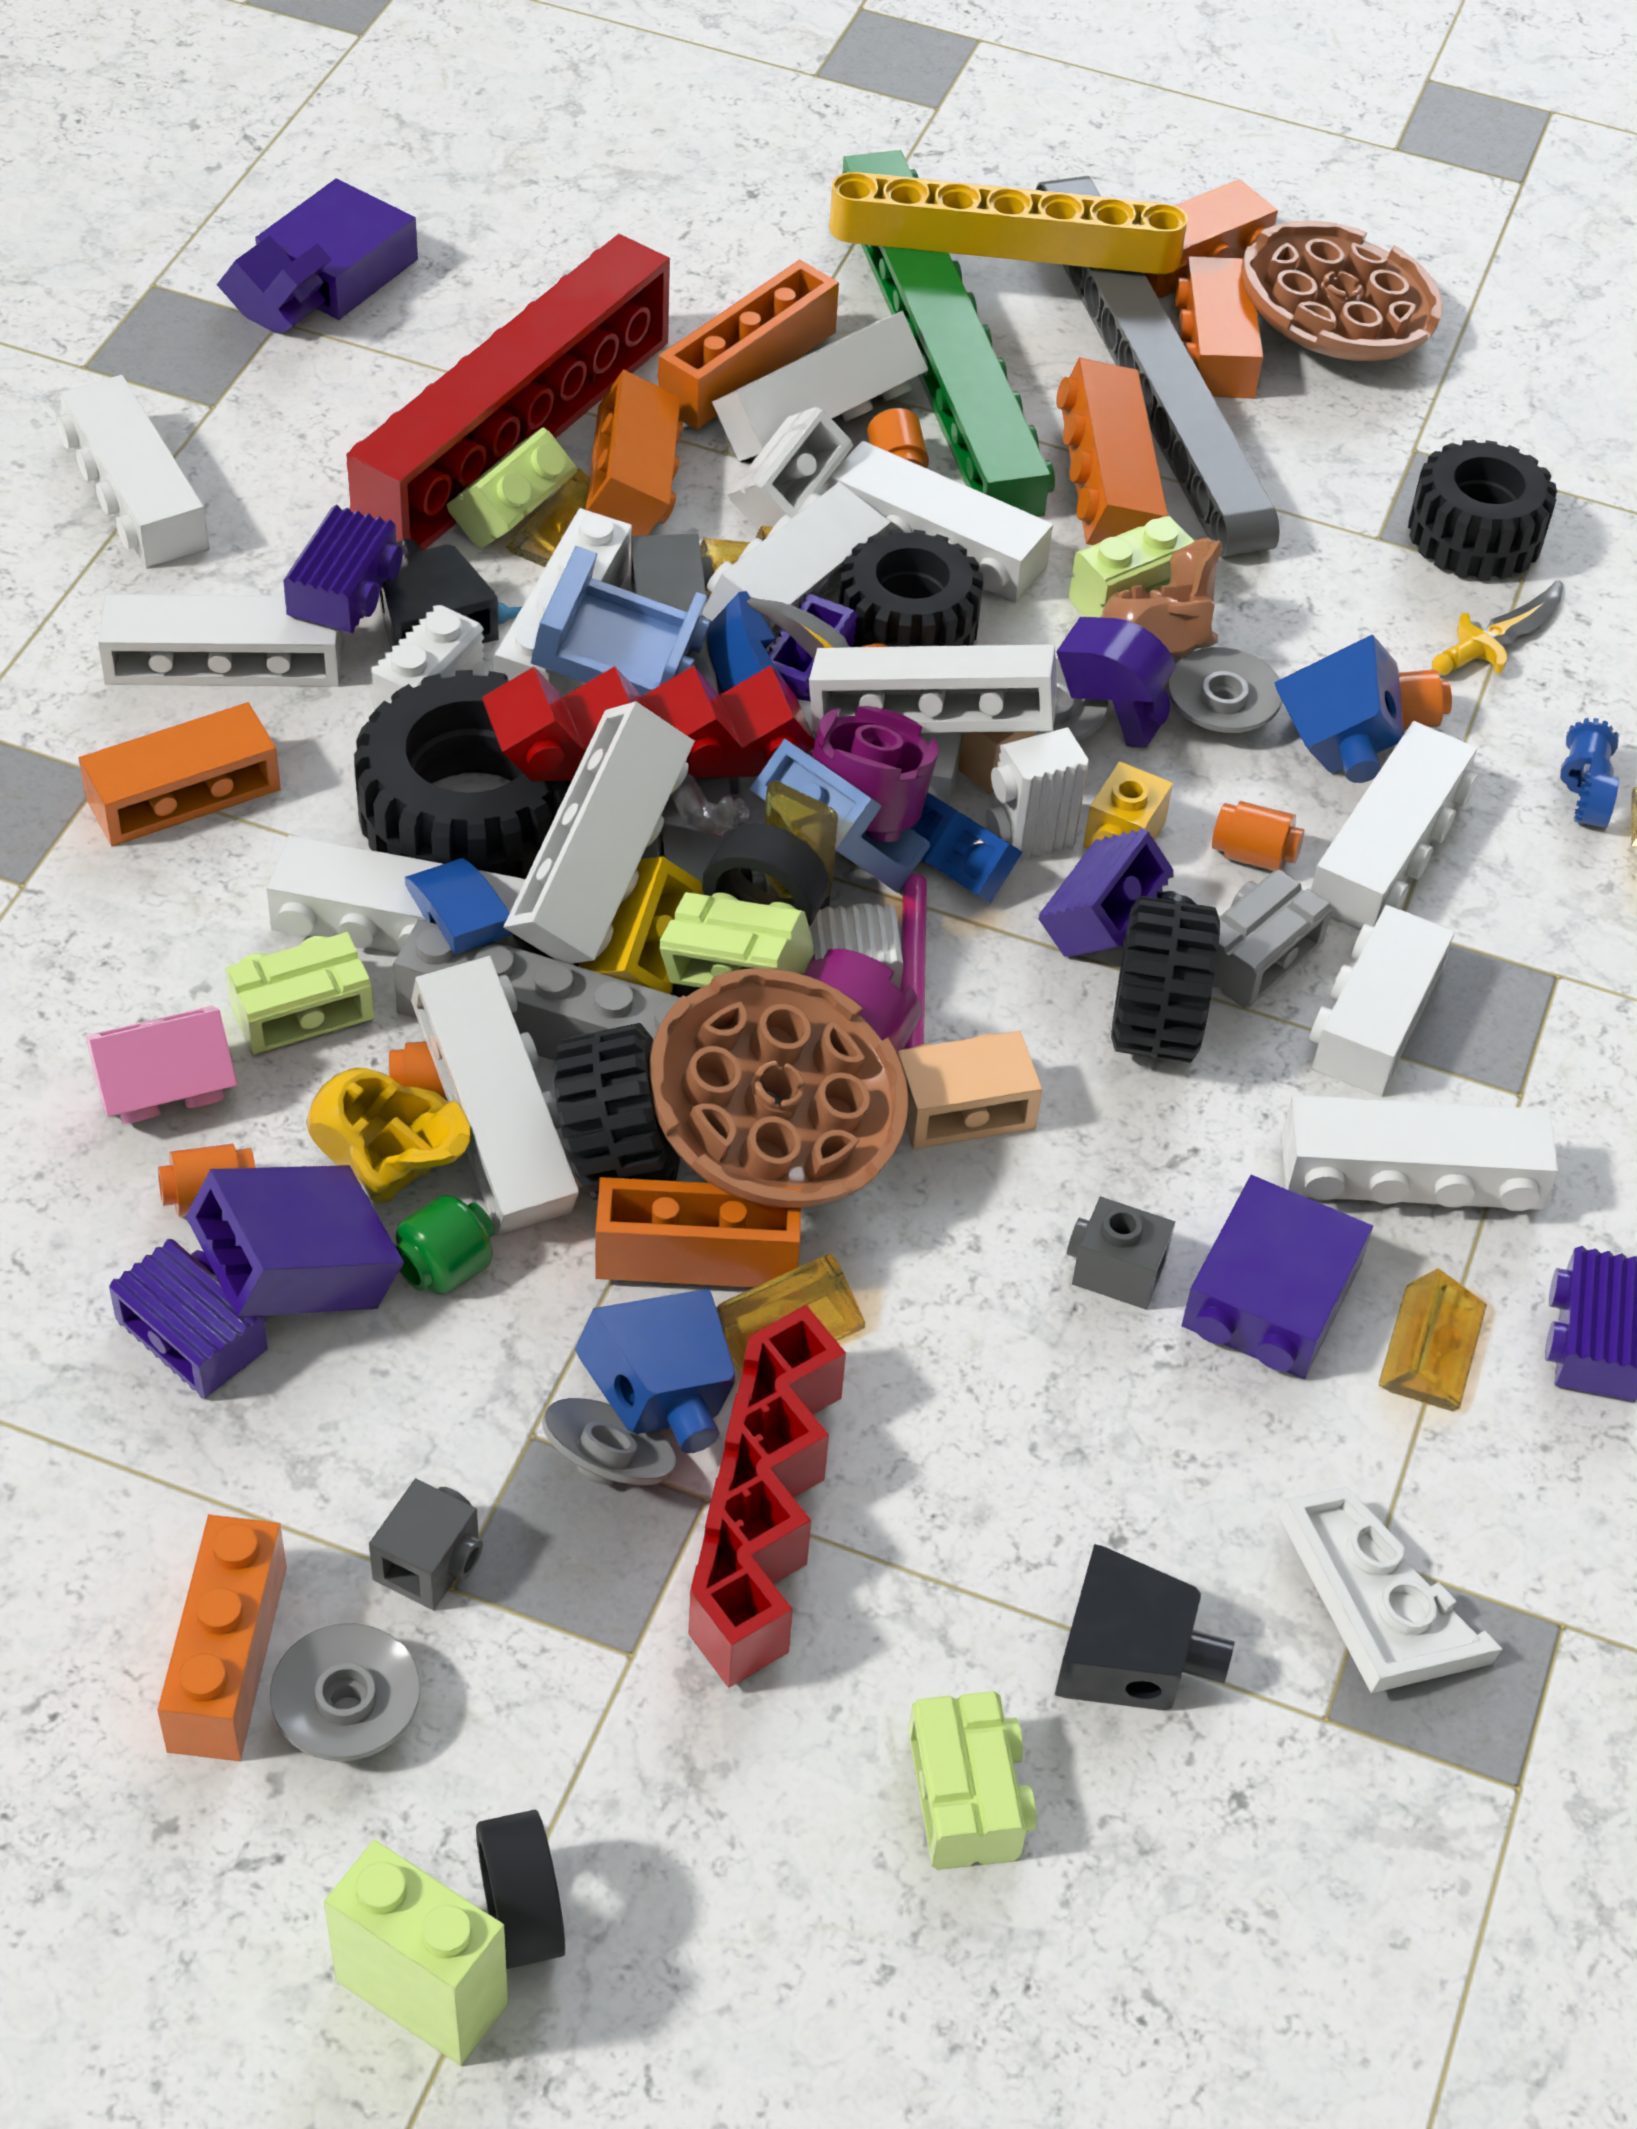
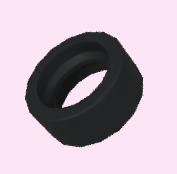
(773, 853)
(521, 1886)

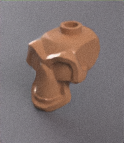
(1182, 610)

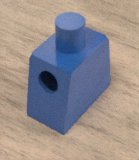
(1347, 708)
(661, 1364)

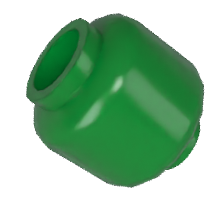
(444, 1244)

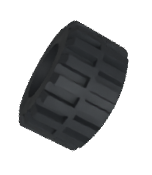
(1482, 509)
(912, 591)
(1165, 979)
(610, 1108)

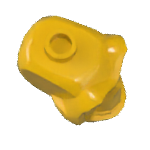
(385, 1129)

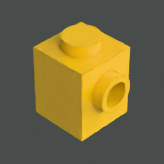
(1127, 803)

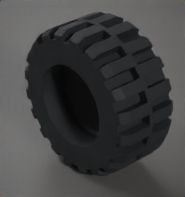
(437, 734)

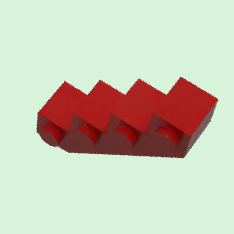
(731, 730)
(753, 1521)

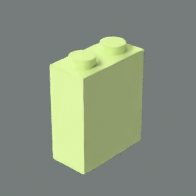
(417, 1951)

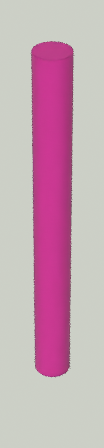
(914, 946)

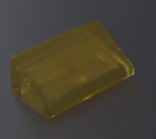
(547, 527)
(806, 819)
(817, 1284)
(1433, 1341)

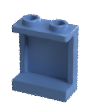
(603, 626)
(885, 861)

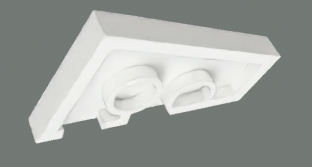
(1381, 1606)

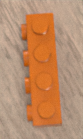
(750, 340)
(1109, 449)

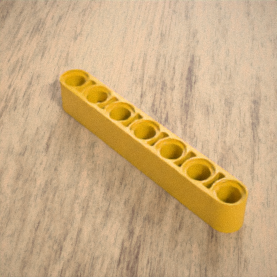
(1007, 223)

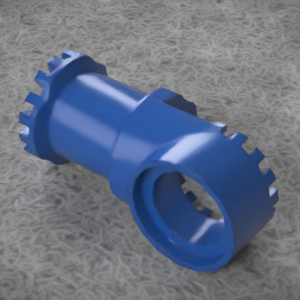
(1590, 771)

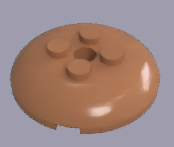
(1339, 291)
(810, 1048)

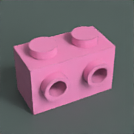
(162, 1063)

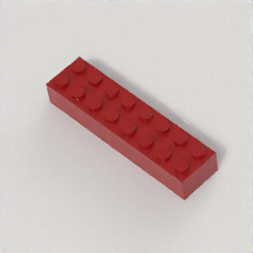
(526, 377)

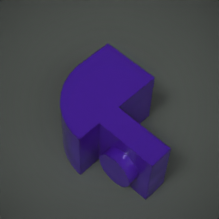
(273, 287)
(1119, 664)

